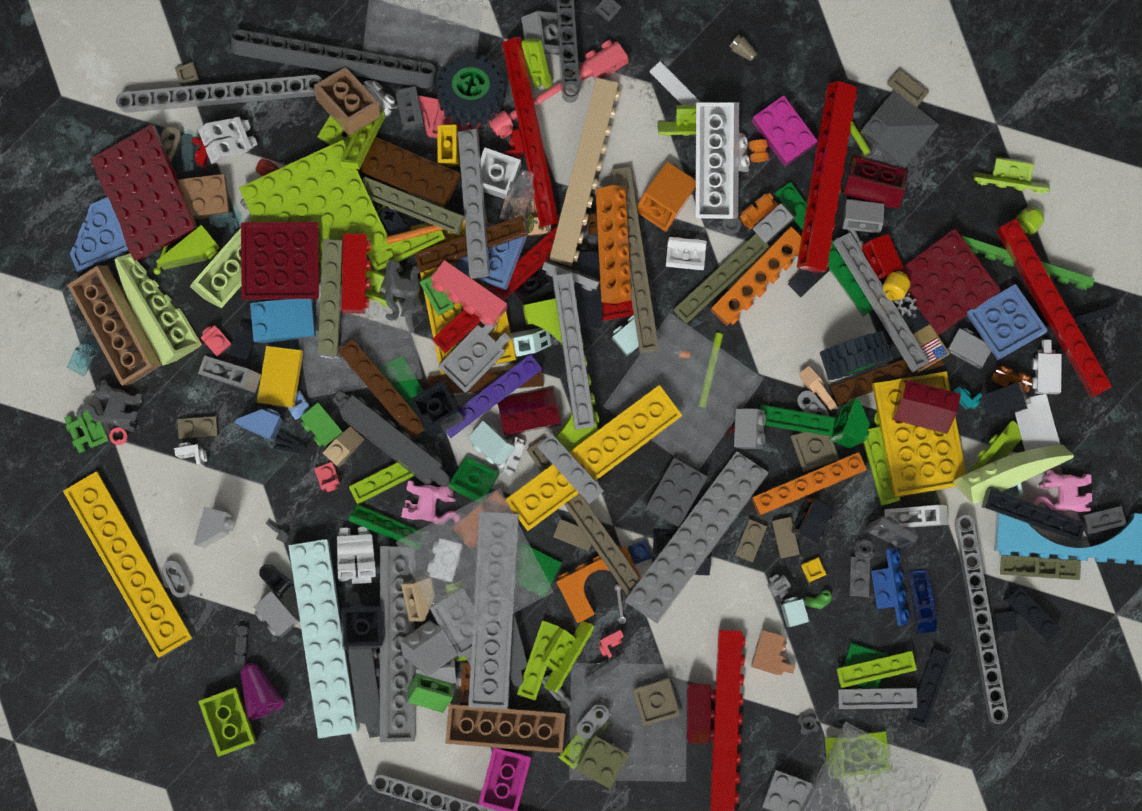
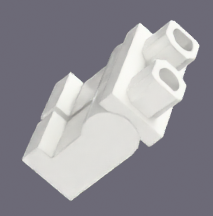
(226, 139)
(353, 547)

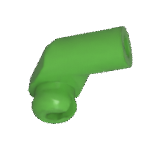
(820, 601)

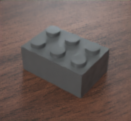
(676, 493)

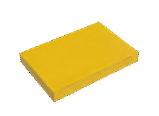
(280, 376)

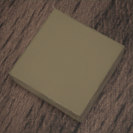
(187, 74)

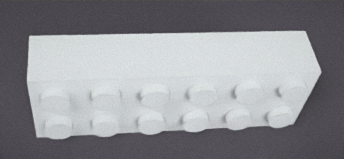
(717, 160)

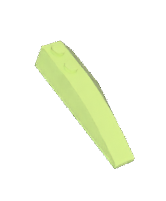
(223, 274)
(160, 321)
(1010, 471)

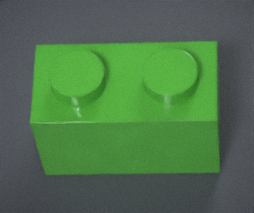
(321, 425)
(429, 693)

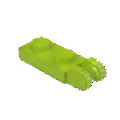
(536, 62)

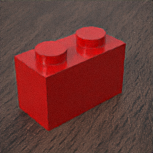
(882, 256)

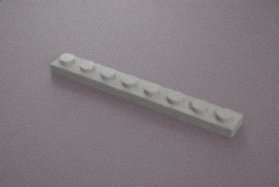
(473, 204)
(881, 304)
(573, 351)

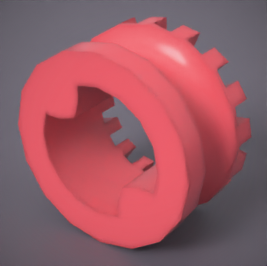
(117, 430)

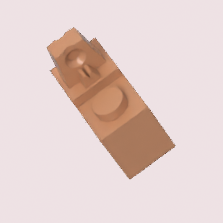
(767, 654)

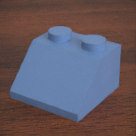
(262, 423)

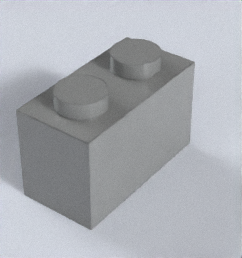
(863, 216)
(774, 223)
(969, 348)
(749, 429)

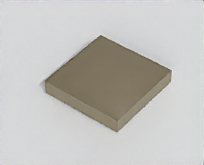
(814, 450)
(656, 702)

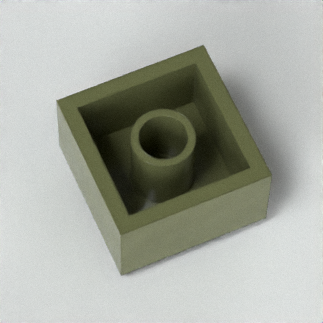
(602, 762)

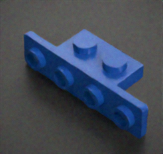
(889, 587)

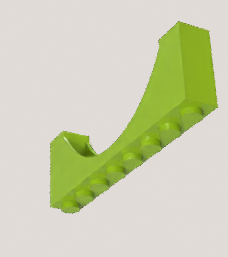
(545, 316)

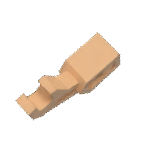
(816, 385)

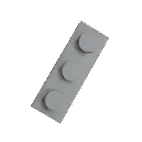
(587, 282)

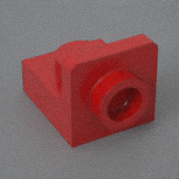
(515, 142)
(201, 155)

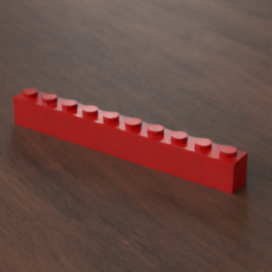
(827, 177)
(1053, 308)
(727, 720)

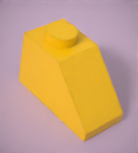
(448, 146)

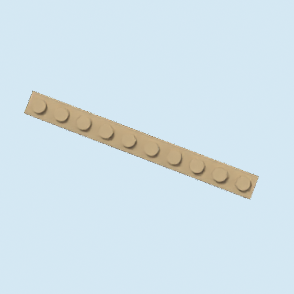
(584, 171)

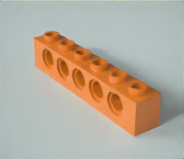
(613, 244)
(721, 308)
(808, 484)

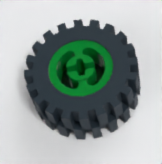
(483, 99)
(856, 355)

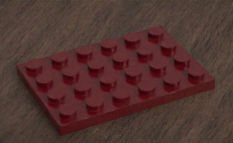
(144, 193)

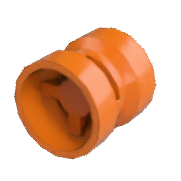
(758, 150)

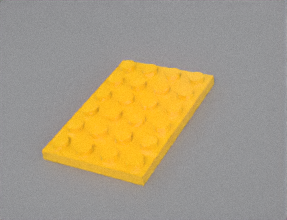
(916, 456)

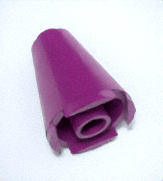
(258, 692)

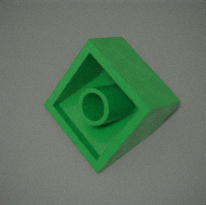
(851, 425)

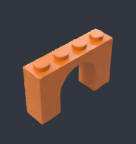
(573, 585)

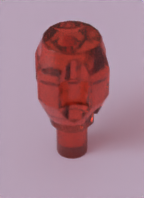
(265, 167)

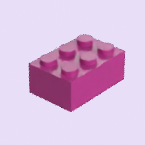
(784, 131)
(504, 780)

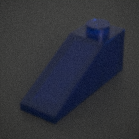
(922, 602)

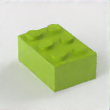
(227, 721)

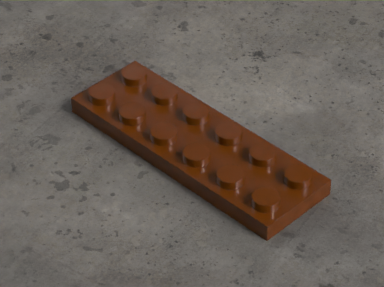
(409, 172)

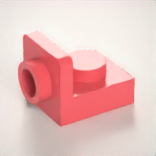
(215, 340)
(327, 477)
(612, 640)

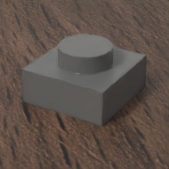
(608, 9)

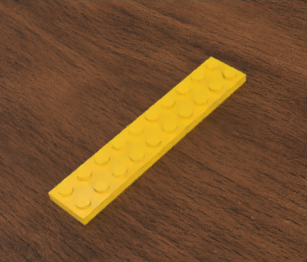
(596, 456)
(127, 564)

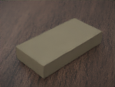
(908, 88)
(572, 534)
(785, 539)

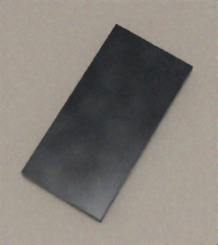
(588, 302)

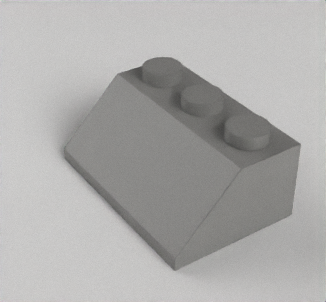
(213, 527)

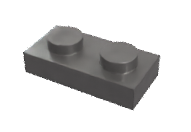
(1104, 520)
(859, 576)

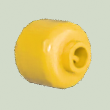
(896, 285)

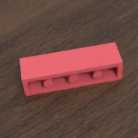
(468, 293)

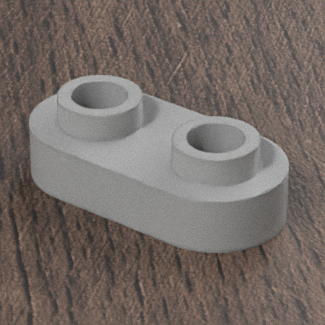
(814, 406)
(176, 579)
(592, 721)

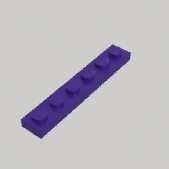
(496, 392)

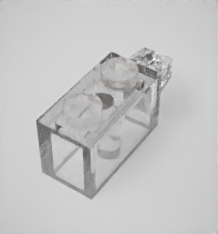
(518, 197)

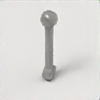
(622, 619)

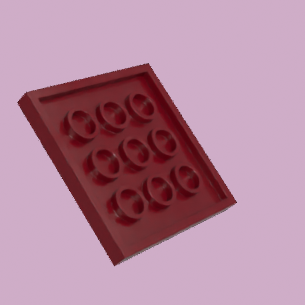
(279, 260)
(948, 281)

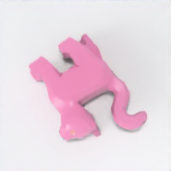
(1067, 492)
(427, 502)

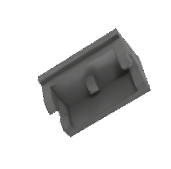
(409, 108)

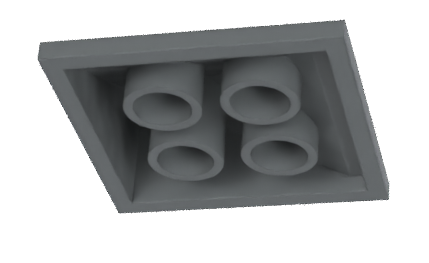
(899, 129)

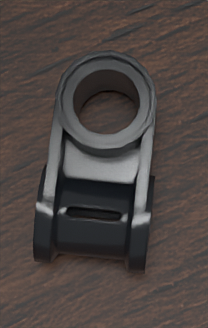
(397, 225)
(276, 580)

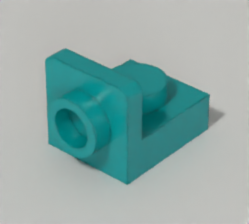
(965, 399)

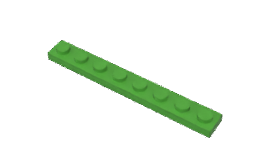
(1063, 275)

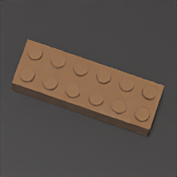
(114, 325)
(505, 728)

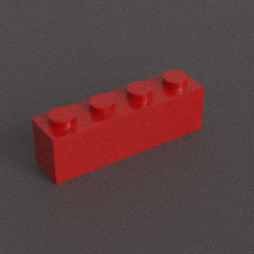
(355, 273)

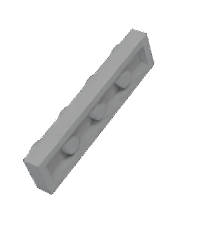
(570, 468)
(877, 698)

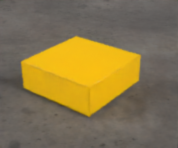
(813, 569)

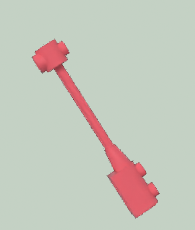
(596, 65)

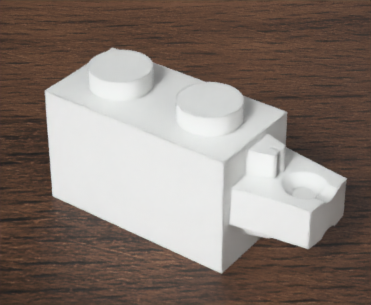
(1047, 370)

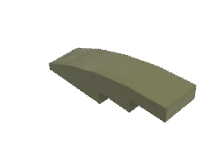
(1040, 567)

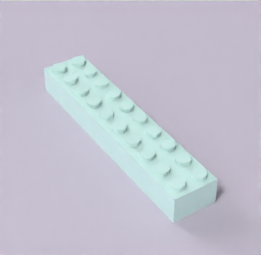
(323, 638)

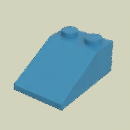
(282, 320)

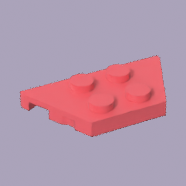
(434, 116)

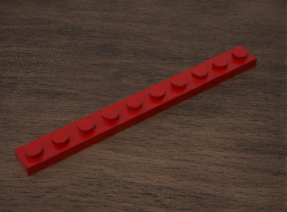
(530, 131)
(524, 269)

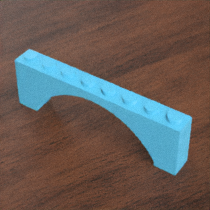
(1021, 538)

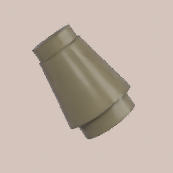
(742, 47)

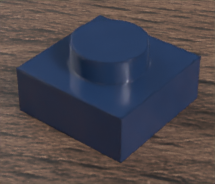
(639, 552)

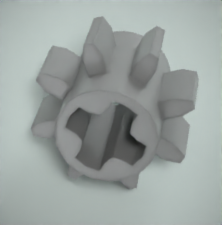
(906, 300)
(778, 585)

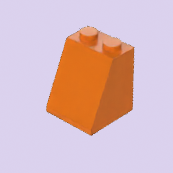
(666, 196)

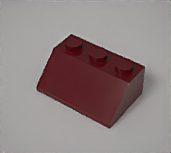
(876, 182)
(926, 406)
(529, 412)
(699, 713)

